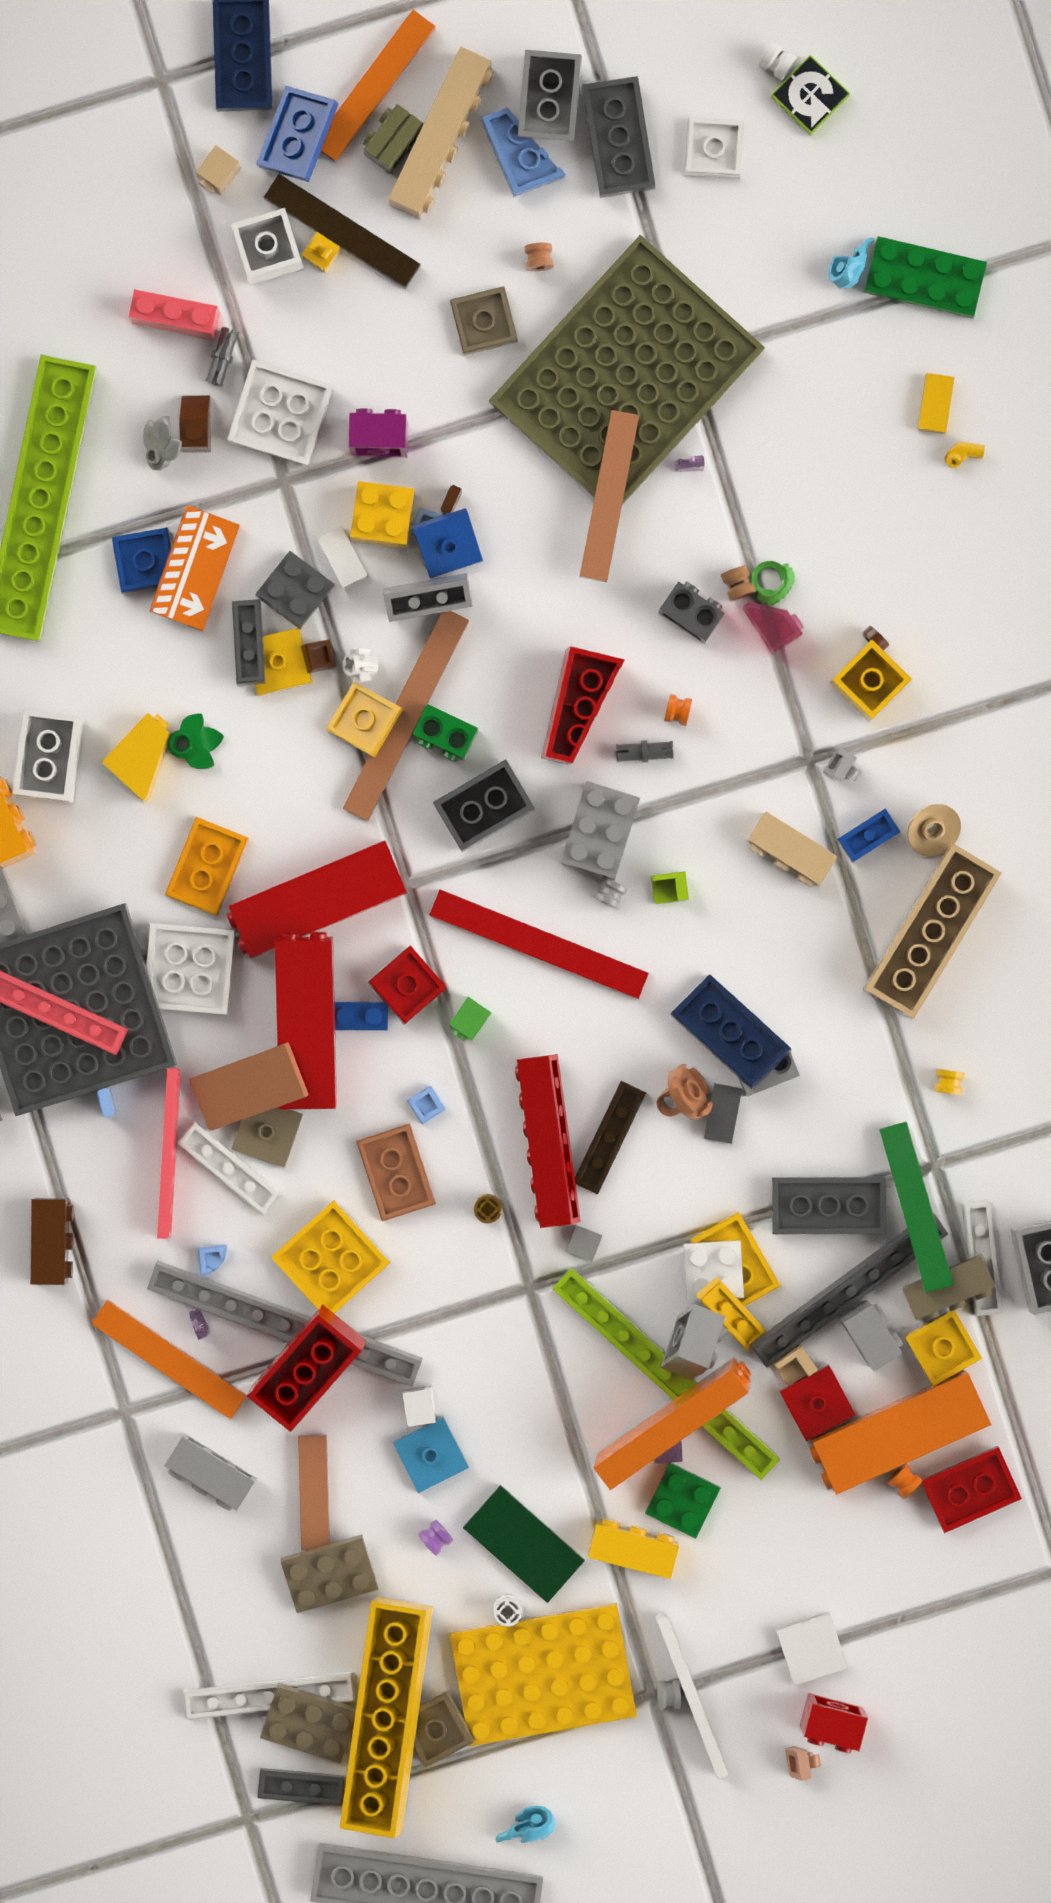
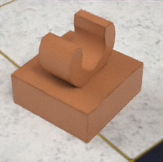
(800, 1762)

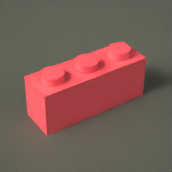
(174, 314)

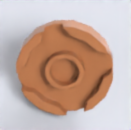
(688, 1093)

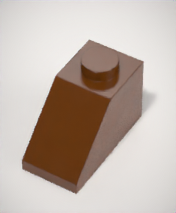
(195, 423)

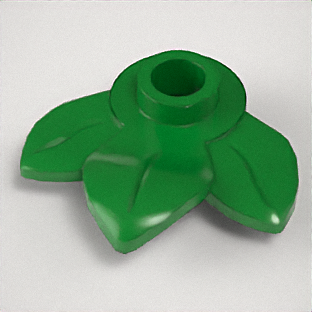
(199, 740)

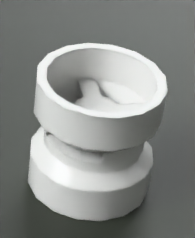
(778, 61)
(510, 1606)

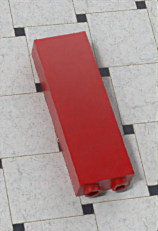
(317, 899)
(308, 1013)

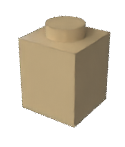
(217, 170)

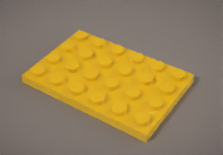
(543, 1674)

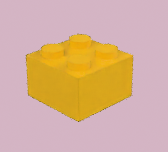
(382, 515)
(870, 680)

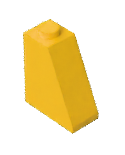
(140, 755)

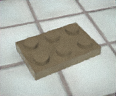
(329, 1573)
(309, 1723)

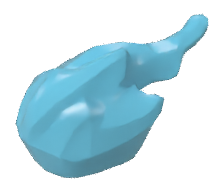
(846, 270)
(535, 1825)

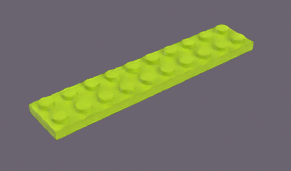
(42, 493)

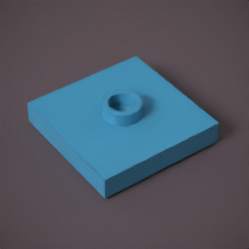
(430, 1454)

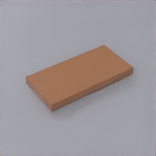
(248, 1087)

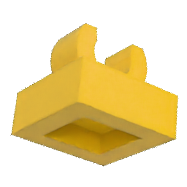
(320, 252)

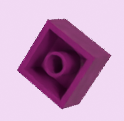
(378, 433)

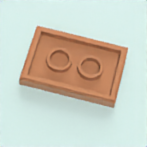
(396, 1172)

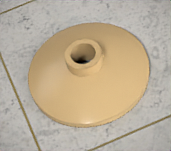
(936, 839)

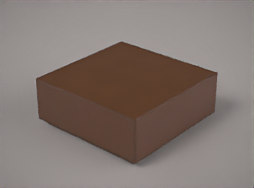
(451, 500)
(318, 656)

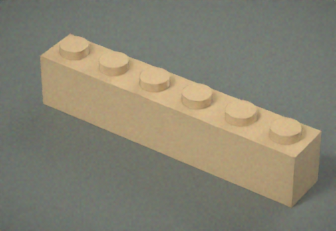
(440, 133)

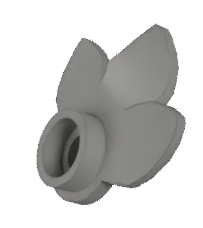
(160, 444)

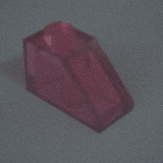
(774, 625)

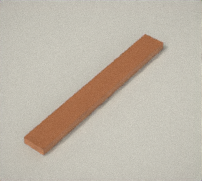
(413, 701)

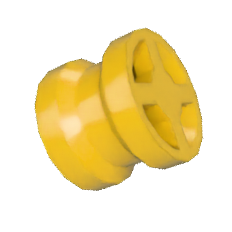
(949, 1081)

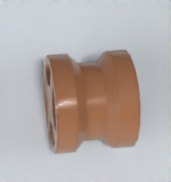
(538, 256)

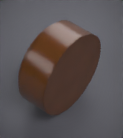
(872, 634)

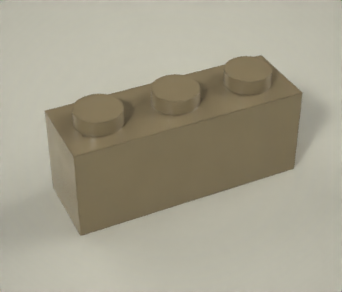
(969, 1280)

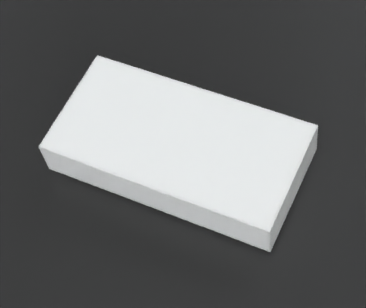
(342, 557)

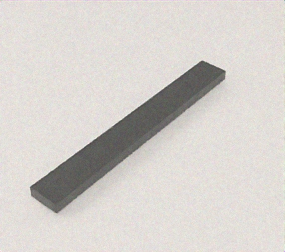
(837, 1298)

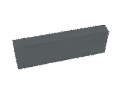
(248, 642)
(301, 1786)

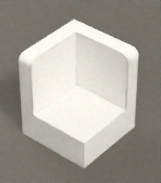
(419, 1406)

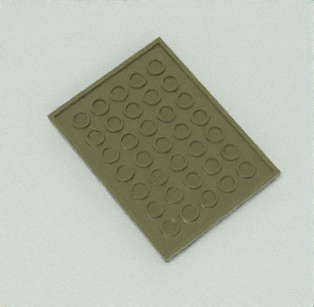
(633, 346)

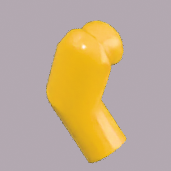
(961, 451)

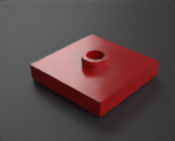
(407, 985)
(817, 1403)

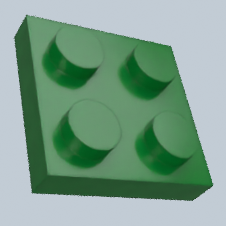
(682, 1500)

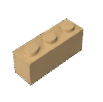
(791, 850)

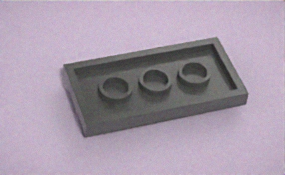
(618, 136)
(828, 1205)

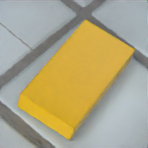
(935, 403)

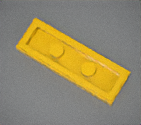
(737, 1318)

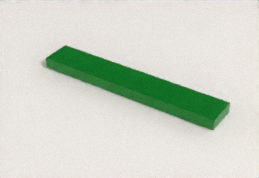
(916, 1207)

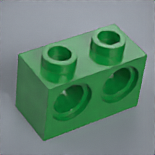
(448, 726)

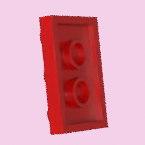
(971, 1489)

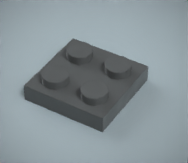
(295, 590)

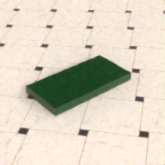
(524, 1543)

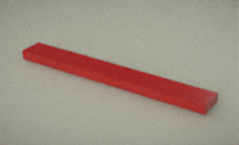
(539, 944)

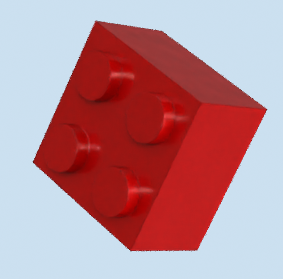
(833, 1723)

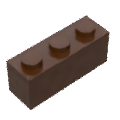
(51, 1241)

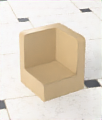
(795, 1365)

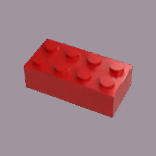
(306, 1368)

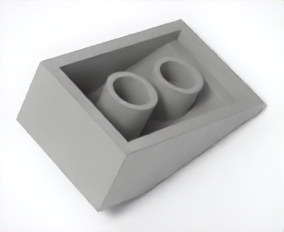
(549, 95)

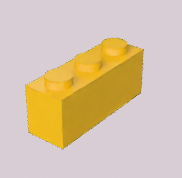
(633, 1548)

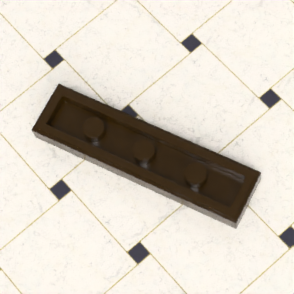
(609, 1137)

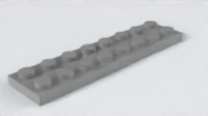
(382, 1877)

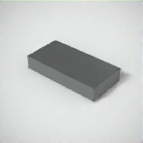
(724, 1112)

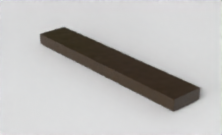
(342, 231)

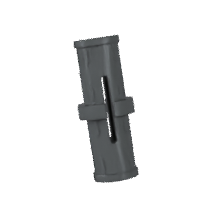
(222, 356)
(644, 751)

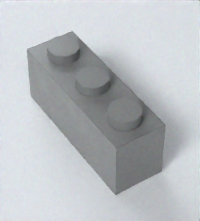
(427, 597)
(209, 1473)

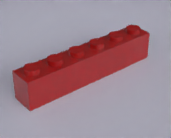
(548, 1141)

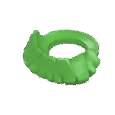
(787, 577)

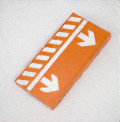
(194, 568)

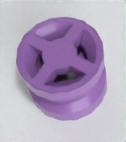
(435, 1537)

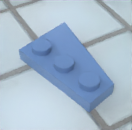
(520, 158)

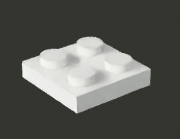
(713, 1259)

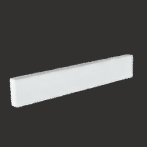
(258, 1695)
(691, 1695)

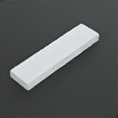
(228, 1168)
(981, 1240)

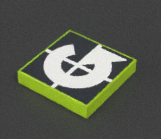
(810, 95)

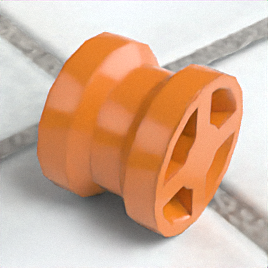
(678, 710)
(904, 1481)

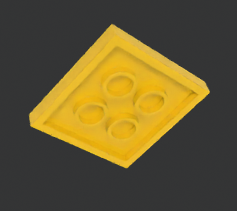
(330, 1258)

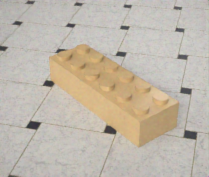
(932, 931)

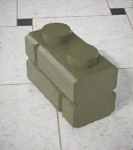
(392, 138)

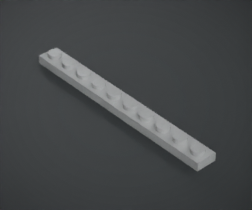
(271, 1318)

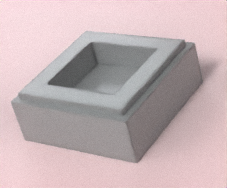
(584, 1243)

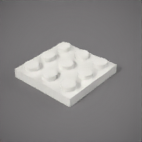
(280, 413)
(191, 967)

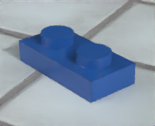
(868, 835)
(361, 1016)

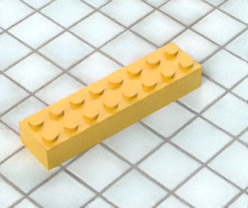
(386, 1717)

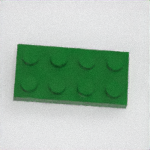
(925, 277)

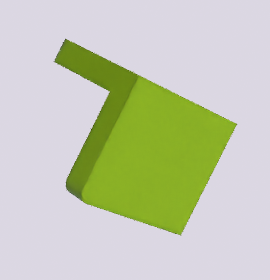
(669, 887)

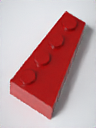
(578, 698)

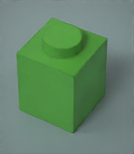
(469, 1020)

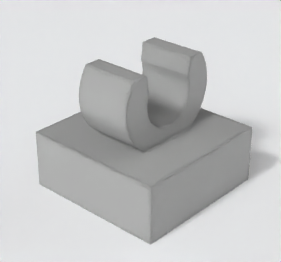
(841, 766)

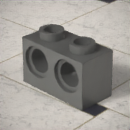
(687, 617)

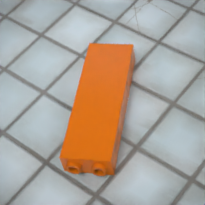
(673, 1423)
(899, 1433)

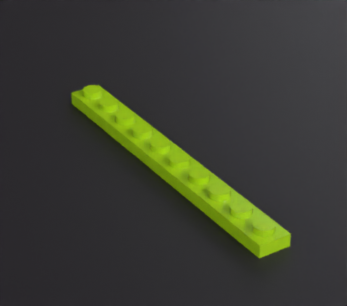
(649, 1357)

